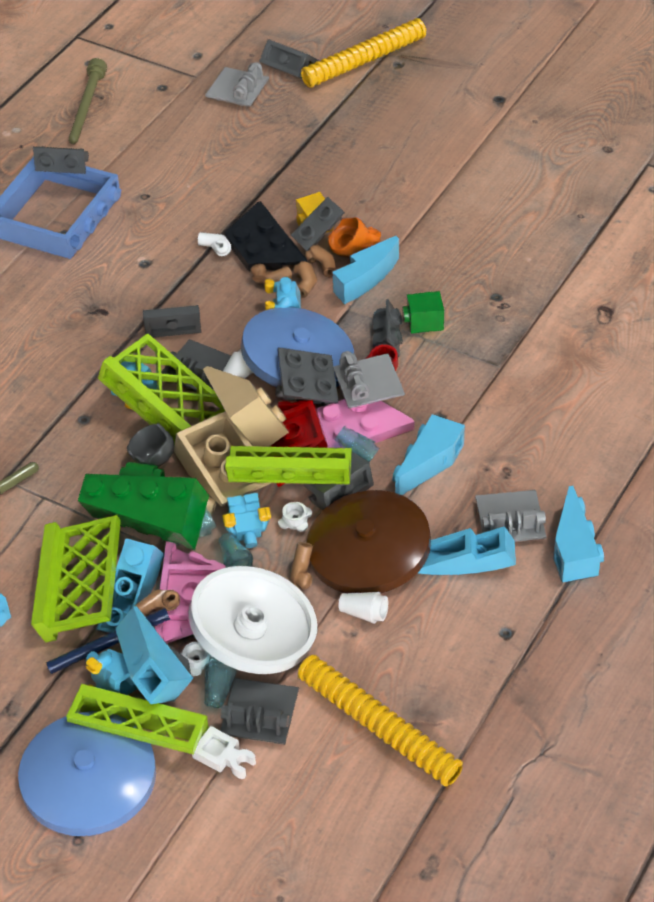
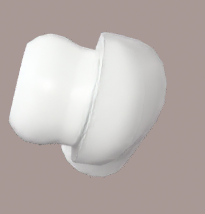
(217, 241)

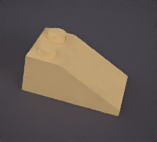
(248, 407)
(203, 455)

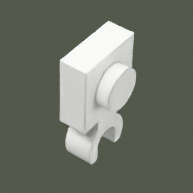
(221, 750)

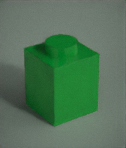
(424, 312)

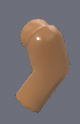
(324, 257)
(260, 274)
(308, 277)
(299, 574)
(158, 600)

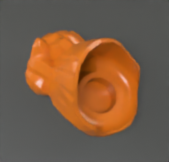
(352, 237)

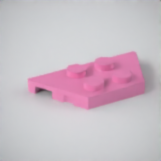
(372, 420)
(183, 574)

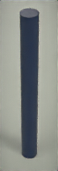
(99, 644)

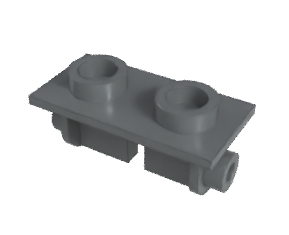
(60, 159)
(318, 223)
(387, 327)

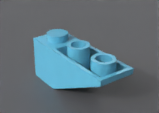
(433, 452)
(575, 547)
(134, 579)
(150, 660)

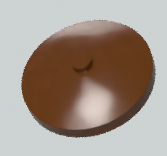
(369, 542)

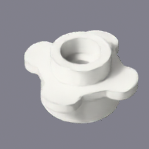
(295, 516)
(195, 650)

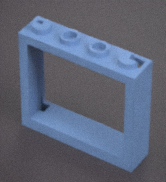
(64, 245)

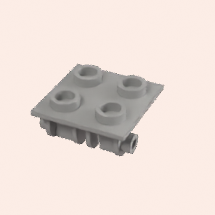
(238, 85)
(367, 379)
(515, 511)

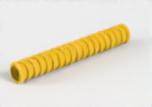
(363, 52)
(380, 720)

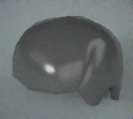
(151, 445)

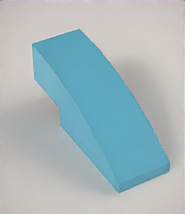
(365, 270)
(470, 553)

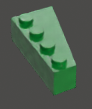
(150, 504)

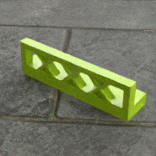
(289, 465)
(140, 714)

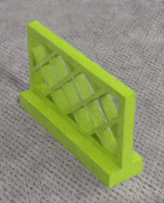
(149, 402)
(54, 578)

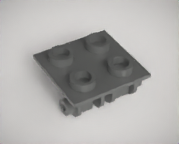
(196, 358)
(306, 377)
(259, 711)

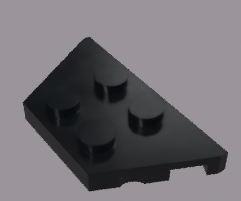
(261, 240)

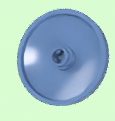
(293, 330)
(85, 777)

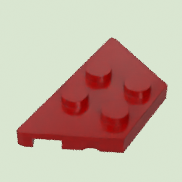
(303, 426)

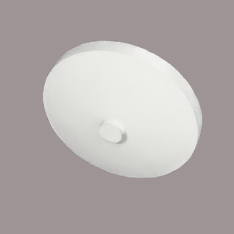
(252, 620)

